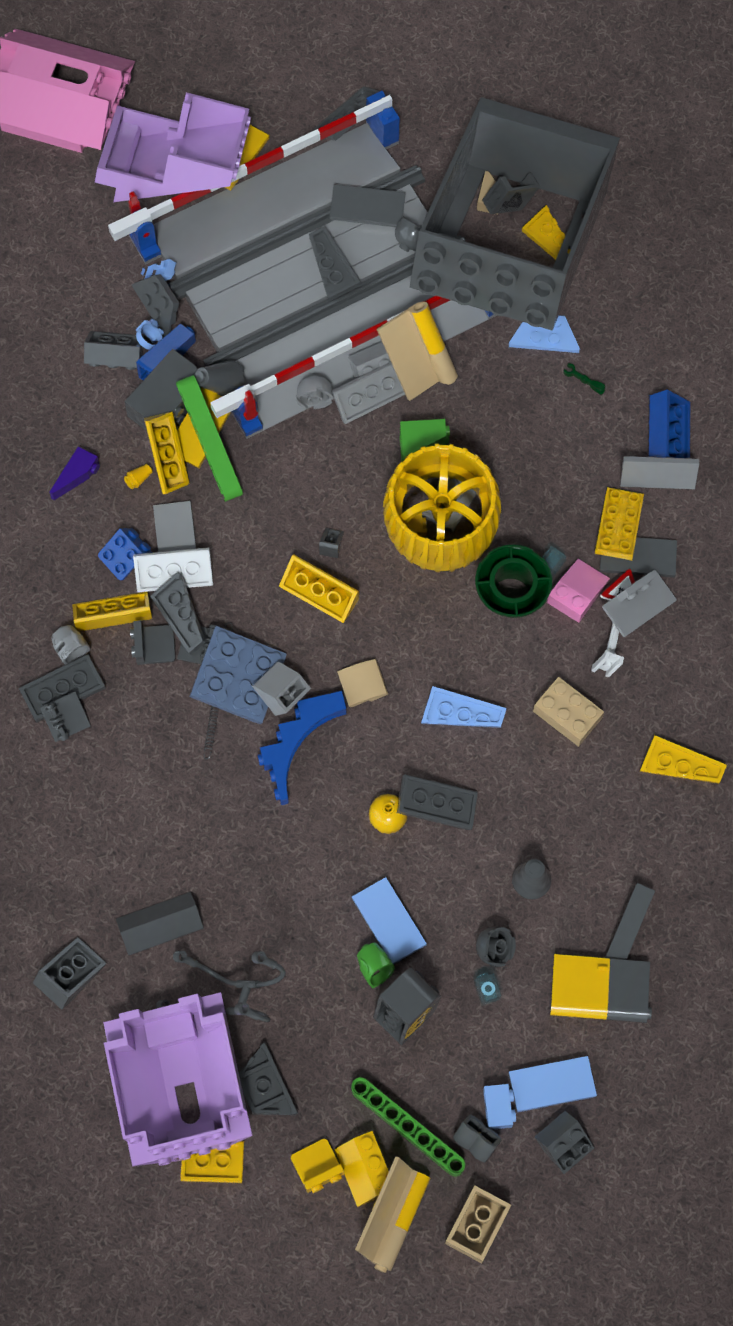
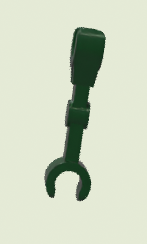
(597, 386)

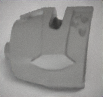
(69, 644)

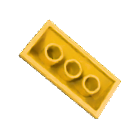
(166, 452)
(319, 589)
(111, 611)

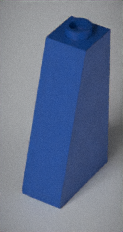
(178, 339)

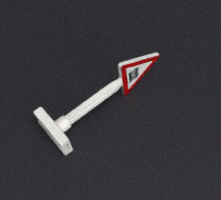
(609, 660)

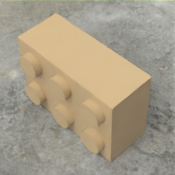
(568, 711)
(478, 1224)

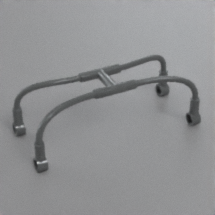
(241, 1007)

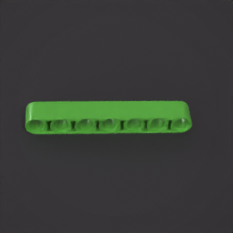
(209, 438)
(403, 1117)

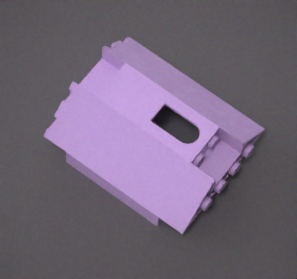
(167, 1049)

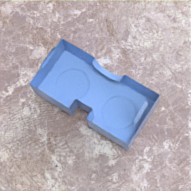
(166, 269)

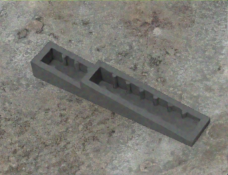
(630, 922)

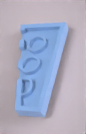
(459, 710)

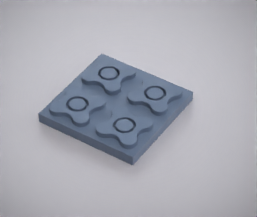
(230, 671)

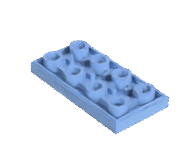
(389, 920)
(552, 1084)

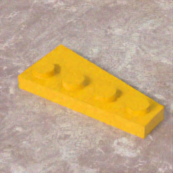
(677, 761)

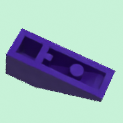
(77, 471)

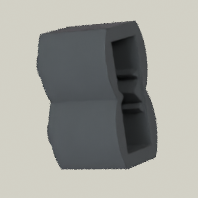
(477, 1138)

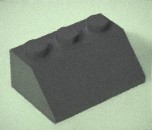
(112, 350)

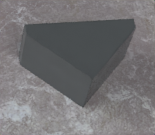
(331, 542)

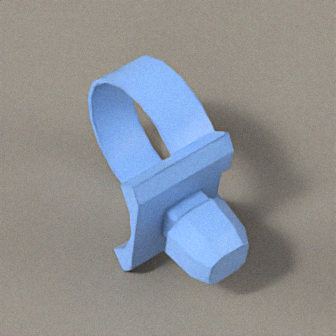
(151, 330)

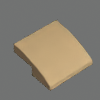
(362, 682)

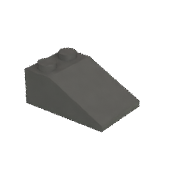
(68, 973)

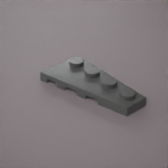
(333, 267)
(179, 612)

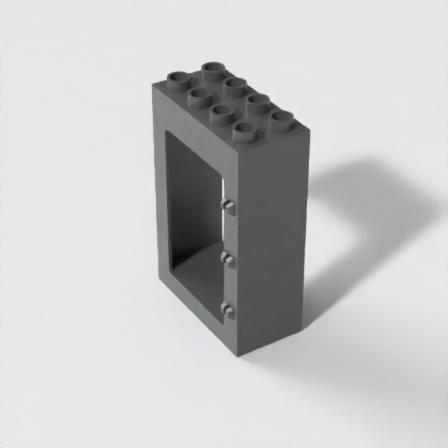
(512, 145)

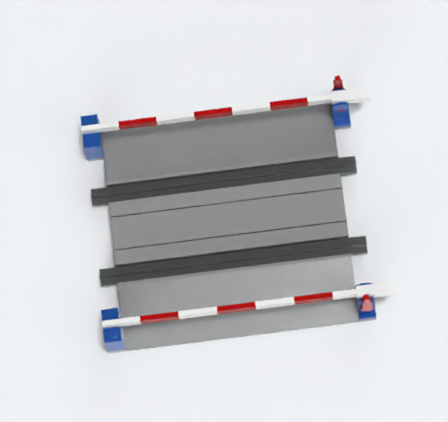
(254, 272)

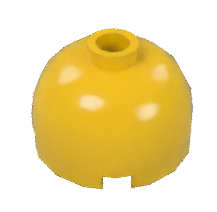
(384, 820)

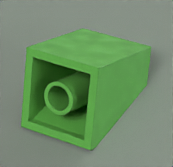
(422, 433)

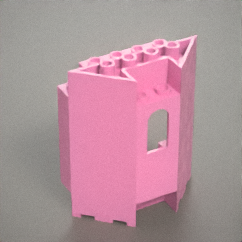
(52, 108)

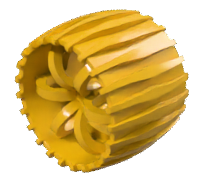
(443, 463)

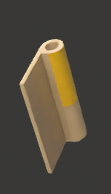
(417, 350)
(392, 1215)

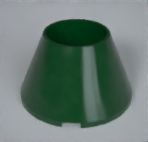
(513, 563)

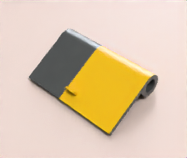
(600, 988)

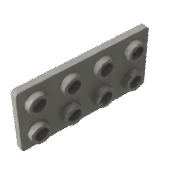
(639, 603)

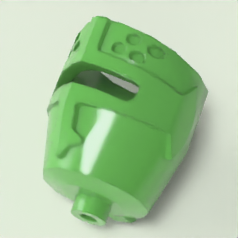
(370, 960)

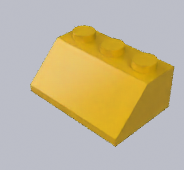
(363, 1167)

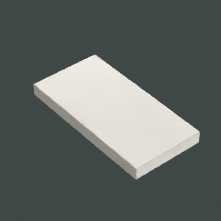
(157, 568)

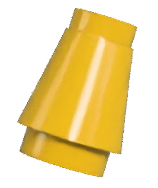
(137, 476)

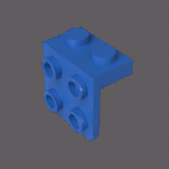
(120, 550)

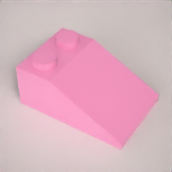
(577, 590)

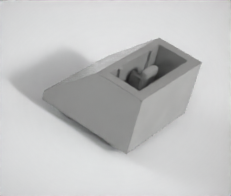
(368, 360)
(281, 688)

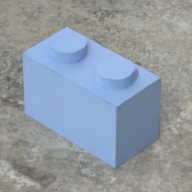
(498, 1106)

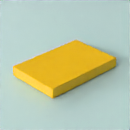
(217, 1166)

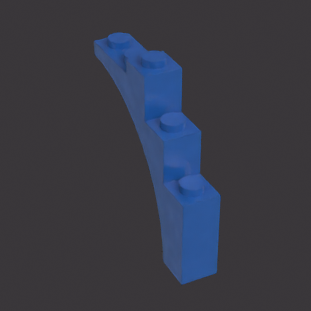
(311, 714)

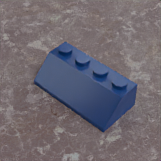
(669, 426)

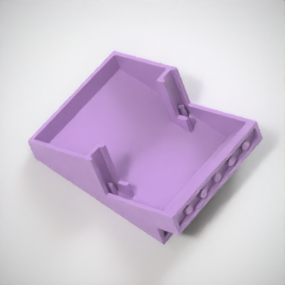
(173, 156)

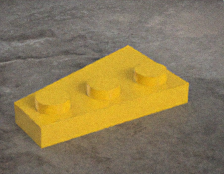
(545, 232)

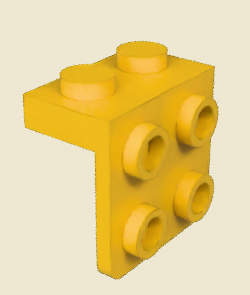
(317, 1166)

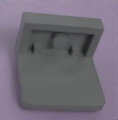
(152, 644)

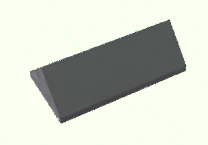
(159, 923)

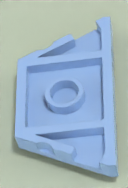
(539, 338)

